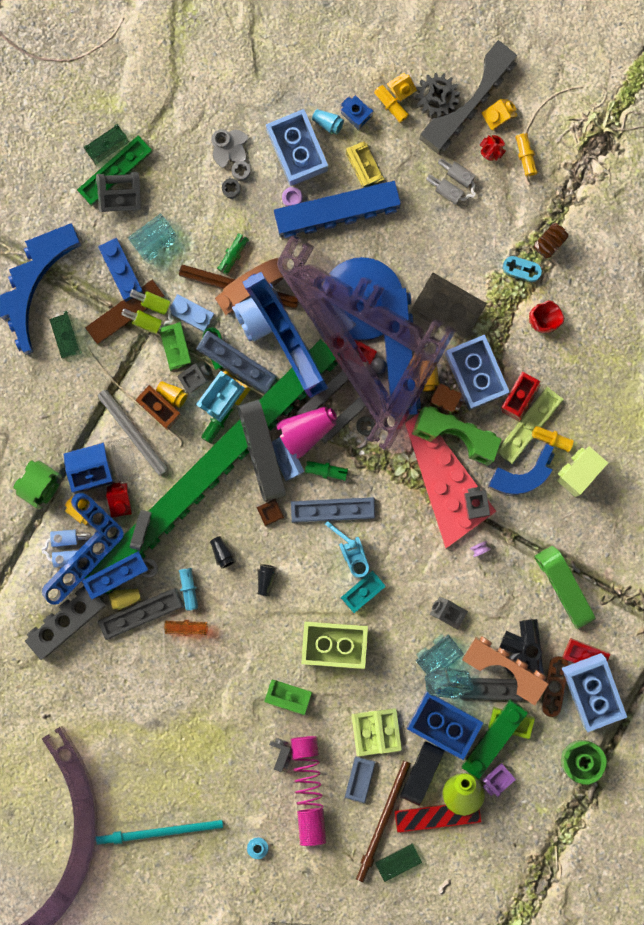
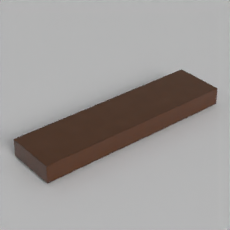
(113, 320)

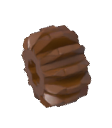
(551, 240)

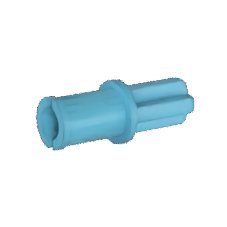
(188, 589)

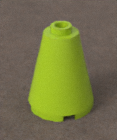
(463, 794)

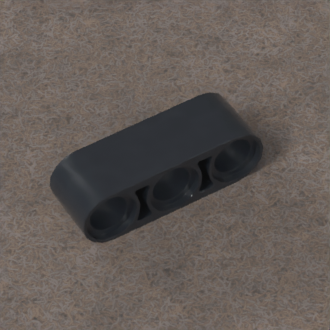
(422, 773)

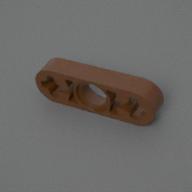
(546, 701)

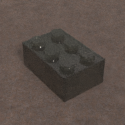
(450, 305)

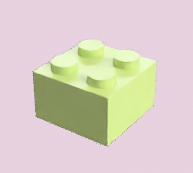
(582, 471)

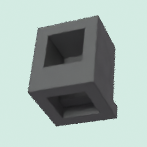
(480, 511)

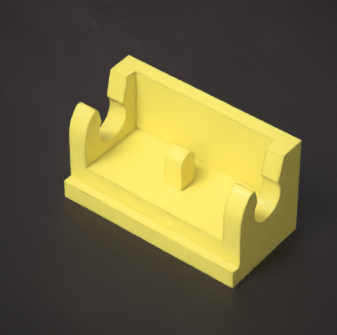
(364, 165)

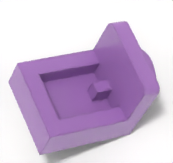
(498, 780)

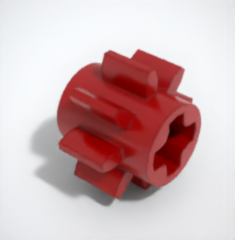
(492, 147)

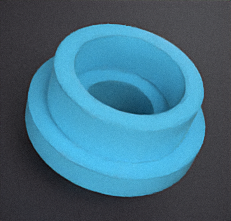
(257, 841)

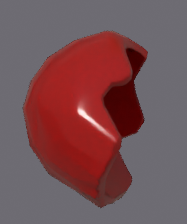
(546, 317)

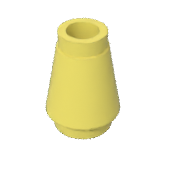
(122, 598)

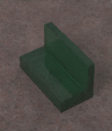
(65, 335)

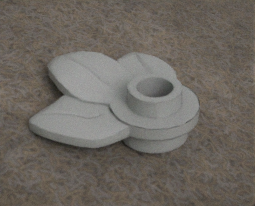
(231, 148)

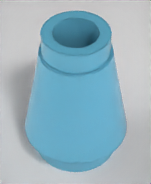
(330, 122)

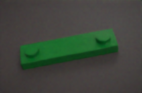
(120, 164)
(494, 739)

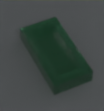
(398, 862)

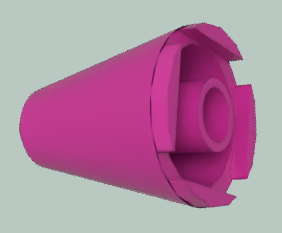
(306, 429)

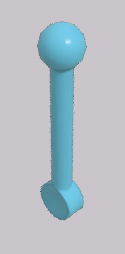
(352, 543)

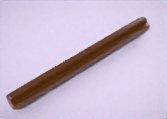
(222, 281)

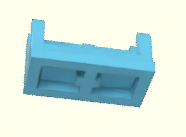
(220, 396)

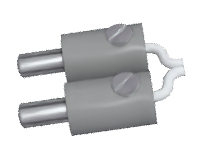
(449, 190)

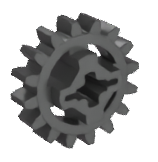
(445, 91)

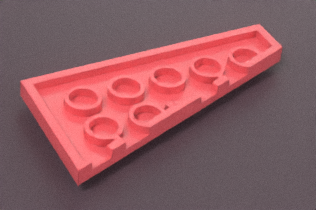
(446, 485)

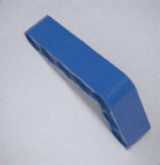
(85, 551)

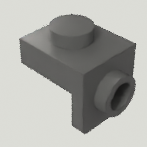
(283, 758)

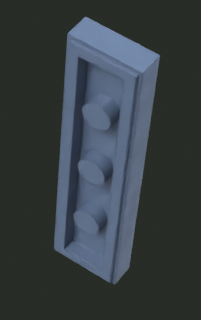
(236, 362)
(333, 509)

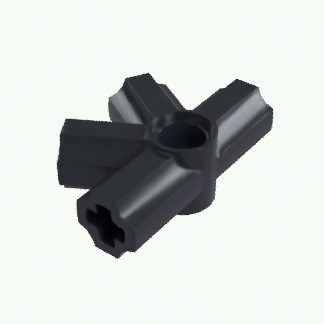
(519, 644)

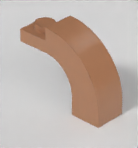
(236, 292)

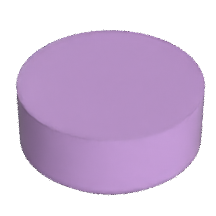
(292, 196)

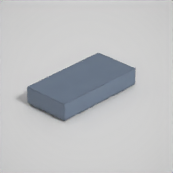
(360, 779)

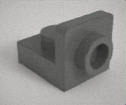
(196, 376)
(448, 612)

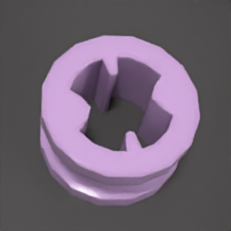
(480, 548)

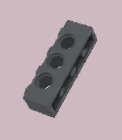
(44, 648)

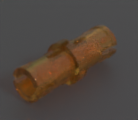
(186, 627)

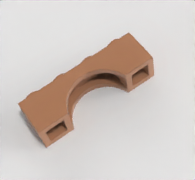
(482, 655)

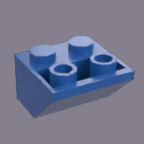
(88, 468)

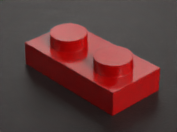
(578, 651)

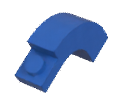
(519, 484)

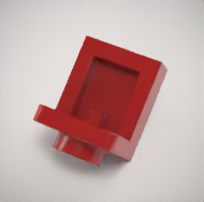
(118, 499)

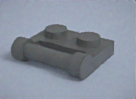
(118, 199)

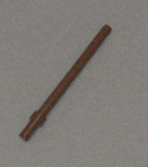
(368, 860)

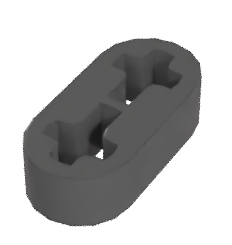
(140, 530)

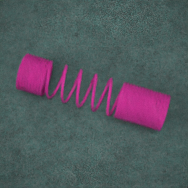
(309, 820)

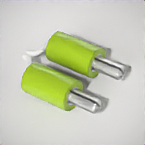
(151, 302)

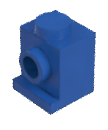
(359, 118)

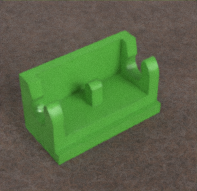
(175, 346)
(288, 696)

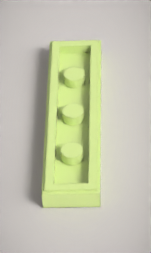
(522, 433)

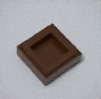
(270, 512)

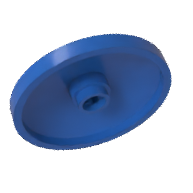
(351, 273)

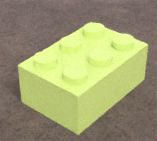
(334, 645)

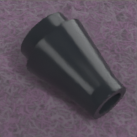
(222, 553)
(266, 579)

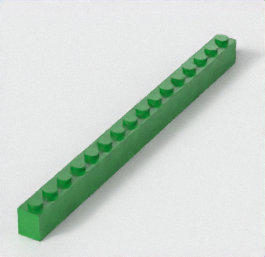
(215, 463)

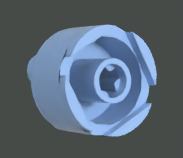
(254, 322)

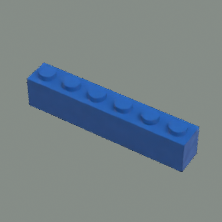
(336, 209)
(398, 355)

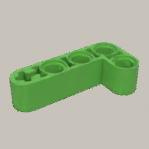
(565, 586)

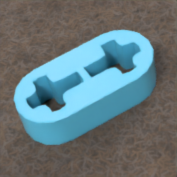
(523, 264)

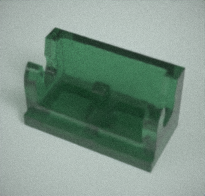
(106, 144)

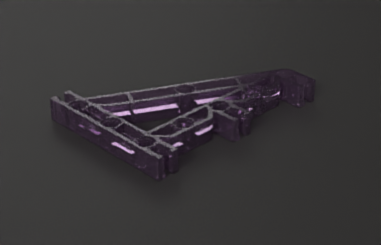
(307, 287)

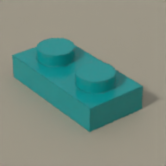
(363, 591)

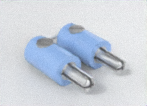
(64, 538)

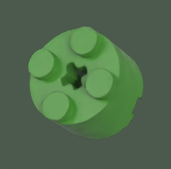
(37, 484)
(594, 766)

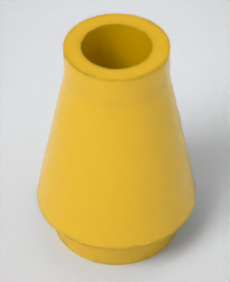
(174, 395)

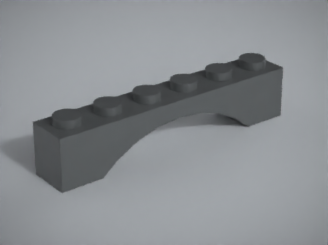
(441, 130)

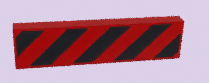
(431, 817)

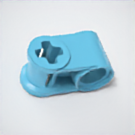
(355, 556)

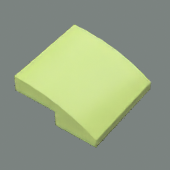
(376, 732)

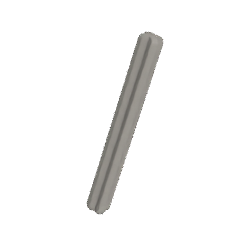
(132, 432)

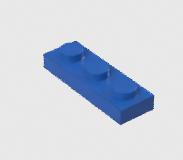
(120, 268)
(115, 575)

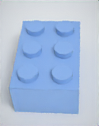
(297, 147)
(476, 372)
(594, 692)

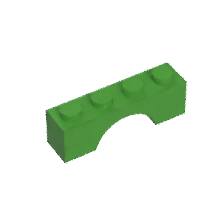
(481, 444)

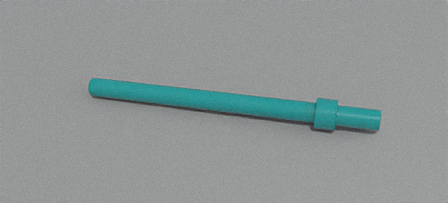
(118, 837)

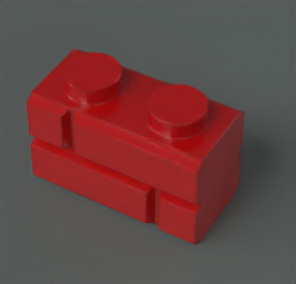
(521, 396)

